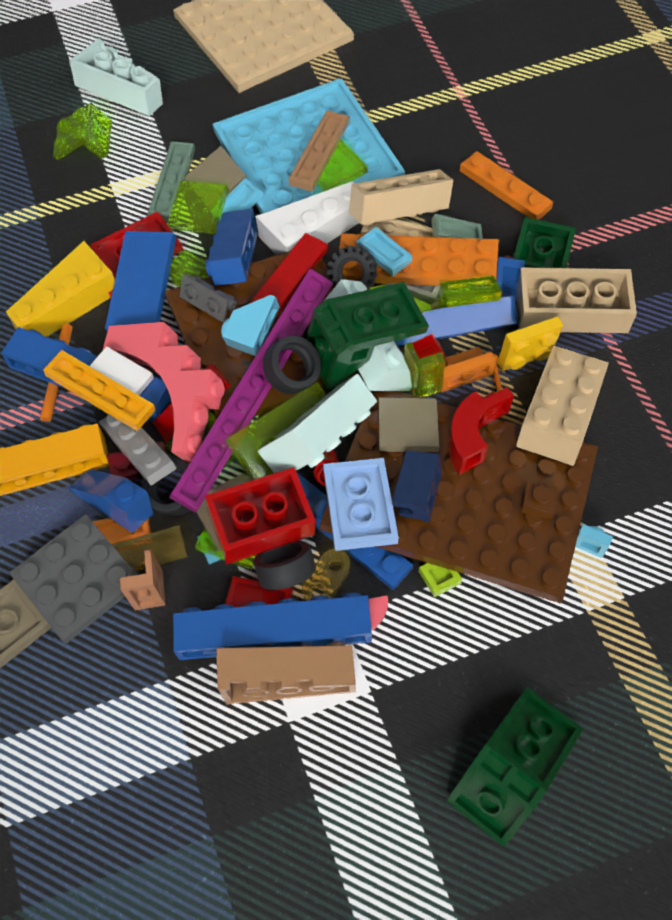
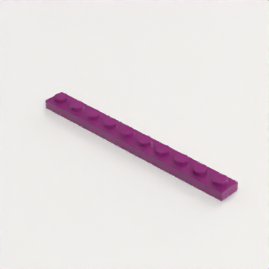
(247, 396)

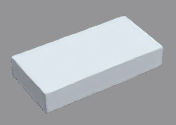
(122, 370)

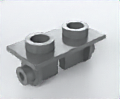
(205, 298)

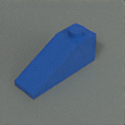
(114, 497)

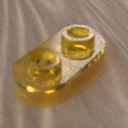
(324, 577)

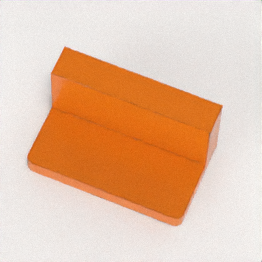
(467, 368)

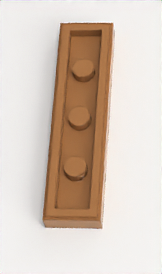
(319, 151)

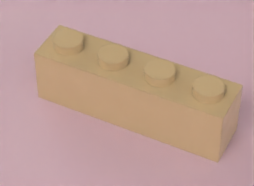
(400, 196)

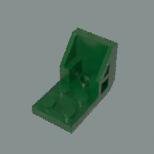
(353, 324)
(515, 767)

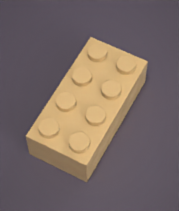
(580, 298)
(562, 405)

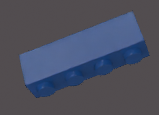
(232, 247)

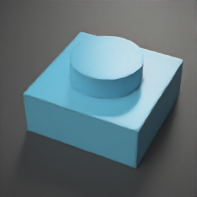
(593, 540)

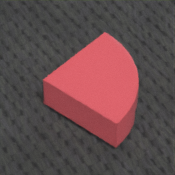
(378, 609)

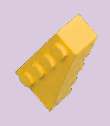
(64, 293)

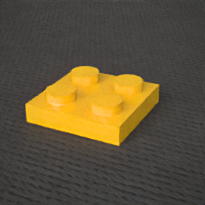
(529, 344)

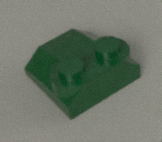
(544, 244)

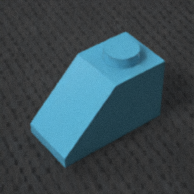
(250, 325)

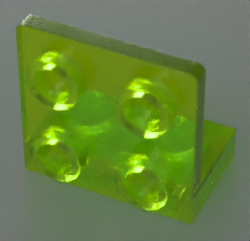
(84, 127)

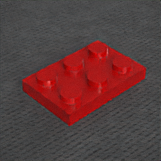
(110, 247)

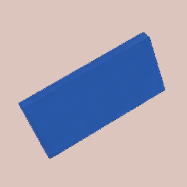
(141, 278)

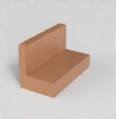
(146, 589)

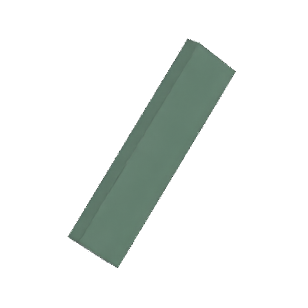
(173, 171)

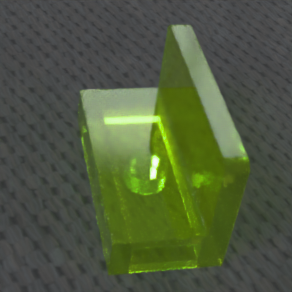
(469, 292)
(425, 372)

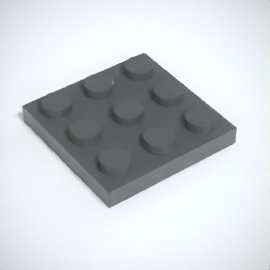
(73, 578)

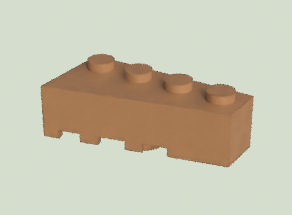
(284, 672)

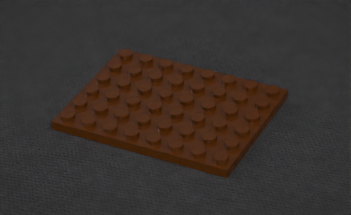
(478, 513)

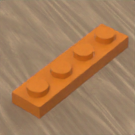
(506, 186)

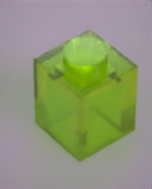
(188, 264)

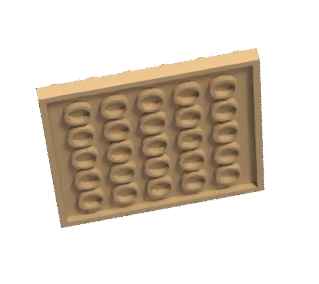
(262, 37)

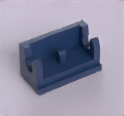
(418, 485)

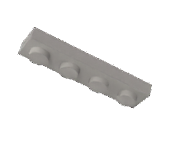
(139, 449)

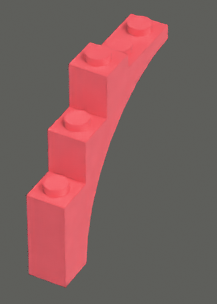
(189, 388)

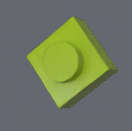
(439, 578)

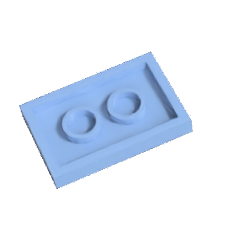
(360, 504)

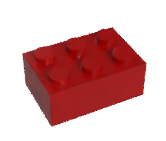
(260, 515)

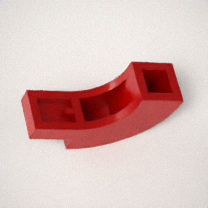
(465, 442)

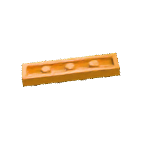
(99, 390)

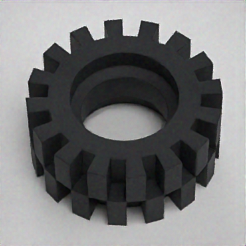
(352, 254)

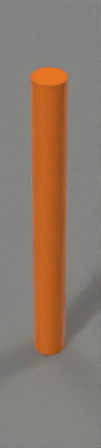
(52, 389)

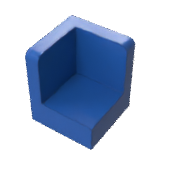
(508, 274)

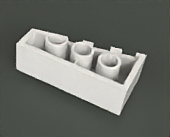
(319, 215)

